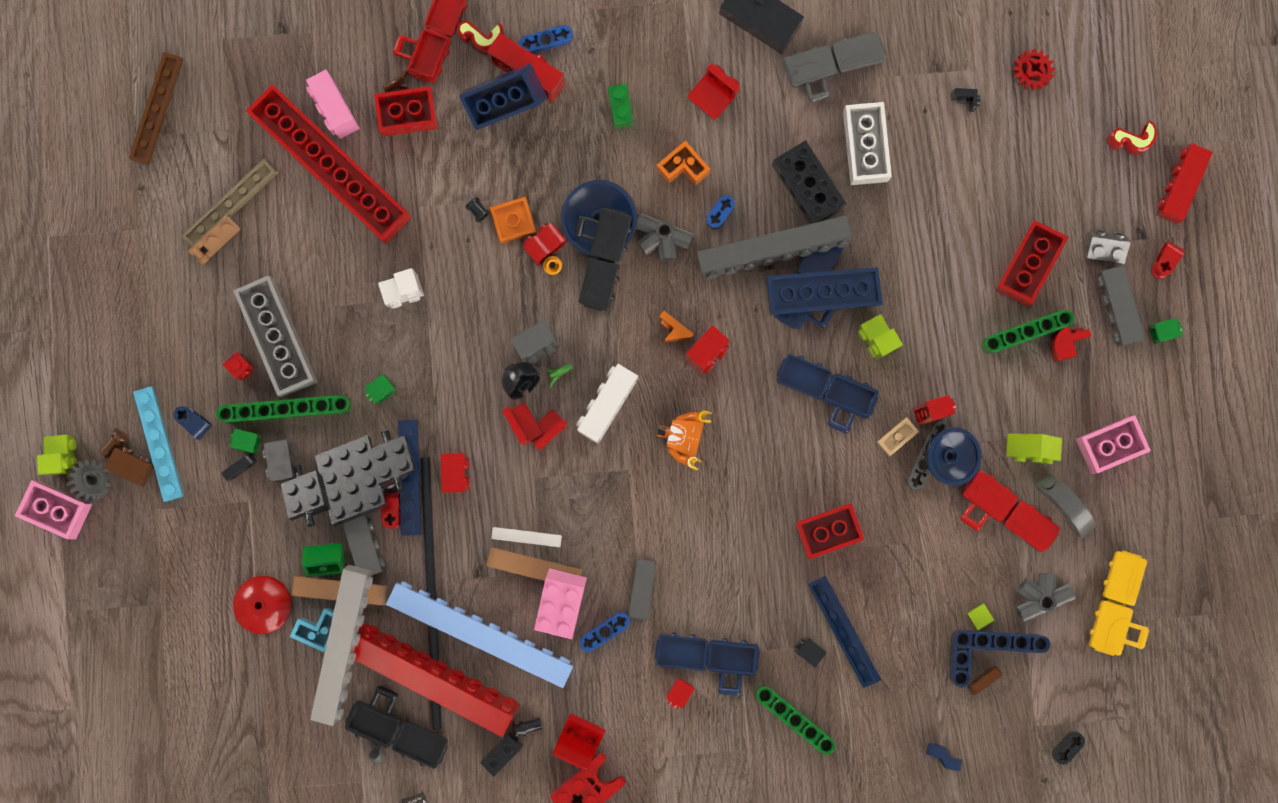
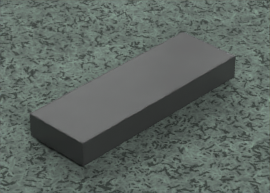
(642, 589)

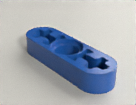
(549, 32)
(595, 644)

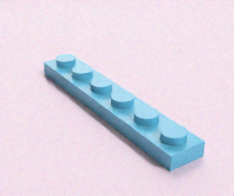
(158, 444)

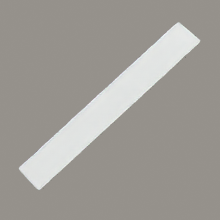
(526, 537)

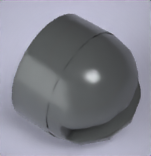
(376, 755)

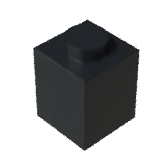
(810, 651)

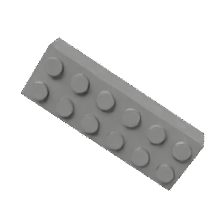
(275, 336)

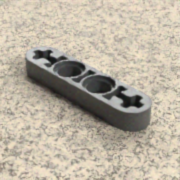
(923, 455)

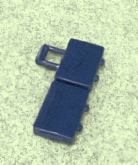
(815, 262)
(838, 391)
(721, 657)

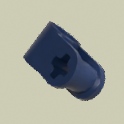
(194, 423)

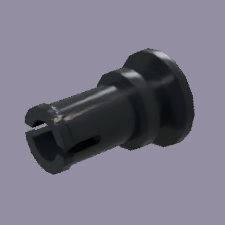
(526, 727)

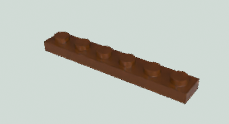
(156, 108)

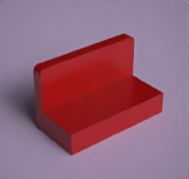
(523, 423)
(551, 426)

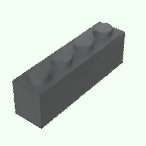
(1120, 306)
(364, 544)

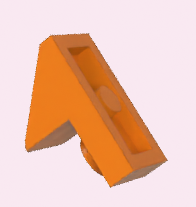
(678, 331)

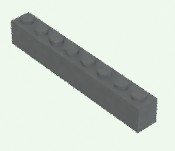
(775, 247)

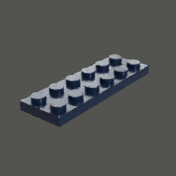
(823, 291)

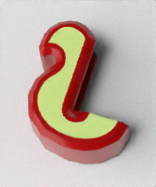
(480, 41)
(1131, 142)

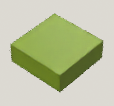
(980, 616)

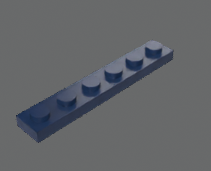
(410, 497)
(844, 631)

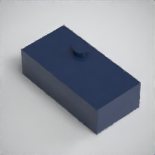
(503, 96)

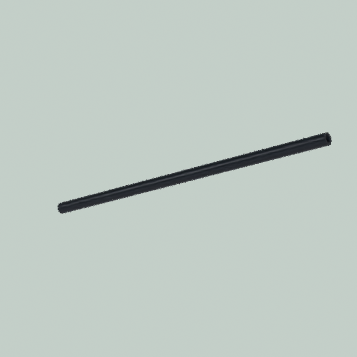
(430, 571)

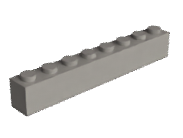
(341, 645)

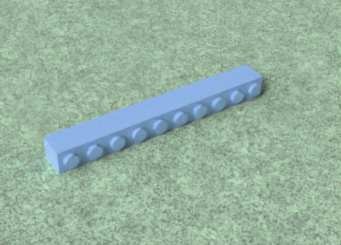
(479, 634)

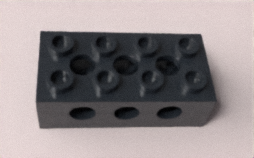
(813, 171)

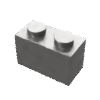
(279, 460)

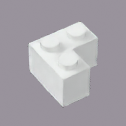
(401, 288)

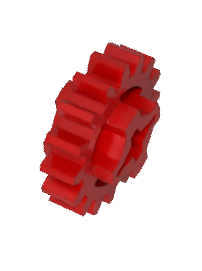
(1027, 63)

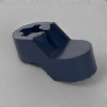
(947, 761)

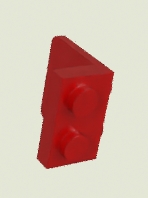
(714, 91)
(578, 742)

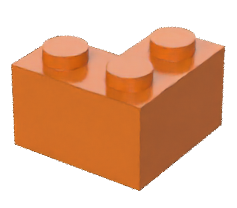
(684, 161)

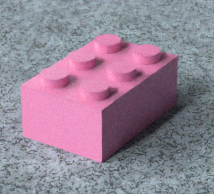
(331, 104)
(1113, 444)
(53, 509)
(560, 603)

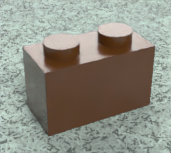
(130, 466)

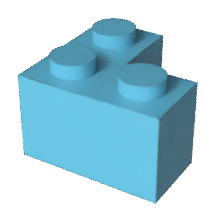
(314, 634)

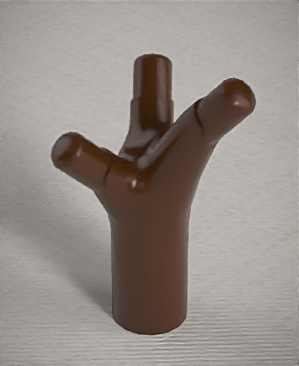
(396, 83)

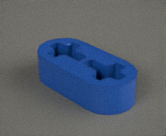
(717, 209)

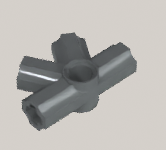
(665, 243)
(1035, 595)

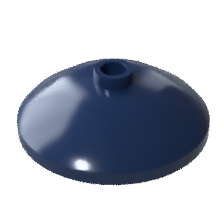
(963, 460)

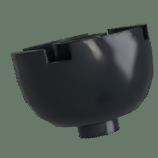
(518, 379)

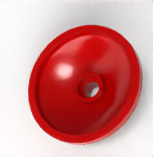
(275, 604)

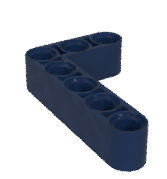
(989, 644)

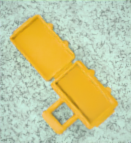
(1112, 616)

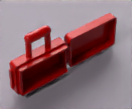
(432, 44)
(1000, 505)

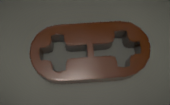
(984, 680)

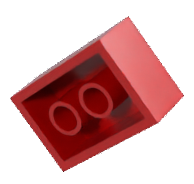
(406, 111)
(707, 350)
(829, 531)

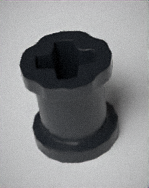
(477, 209)

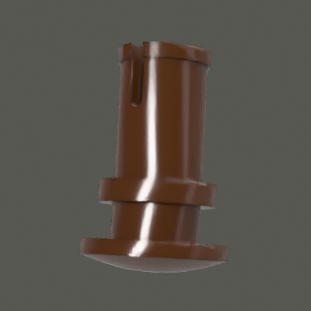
(115, 441)

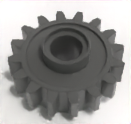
(97, 477)

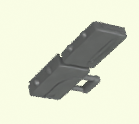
(822, 63)

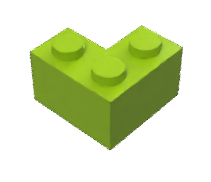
(879, 337)
(1037, 447)
(57, 456)

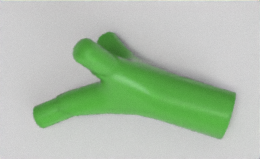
(556, 373)

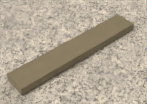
(231, 201)

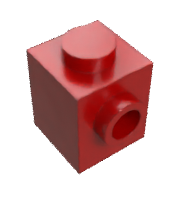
(238, 366)

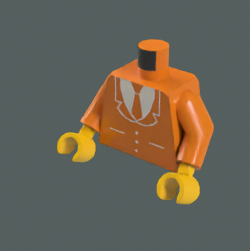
(684, 437)

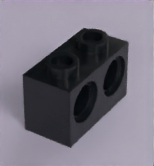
(501, 754)

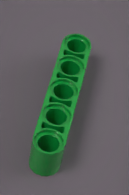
(1036, 331)
(800, 727)

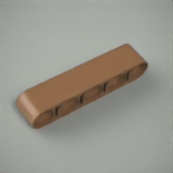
(525, 565)
(328, 589)

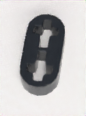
(239, 467)
(1072, 750)

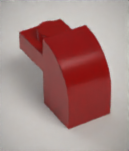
(1063, 341)

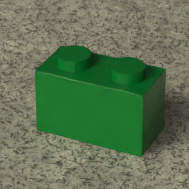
(620, 106)
(323, 559)

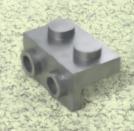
(1108, 246)

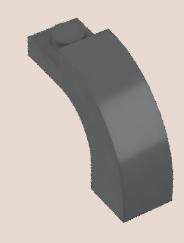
(1067, 502)

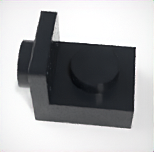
(964, 95)

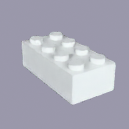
(867, 143)
(607, 404)

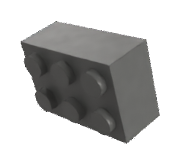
(535, 343)

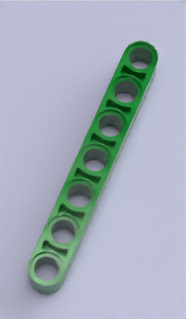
(275, 409)

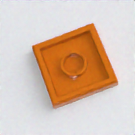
(513, 220)

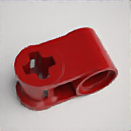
(1168, 258)
(393, 509)

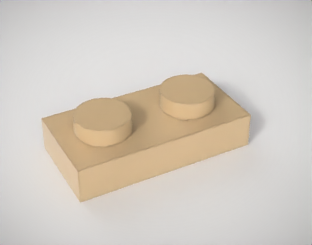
(897, 436)

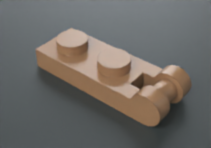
(214, 239)

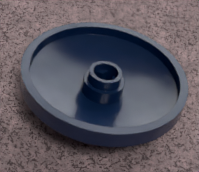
(588, 201)

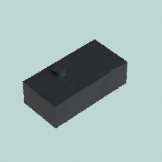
(765, 20)

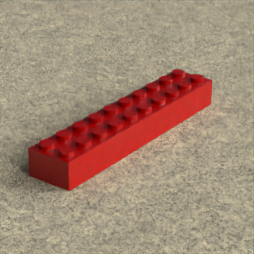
(329, 164)
(435, 680)

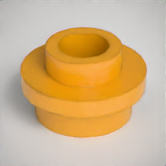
(558, 265)

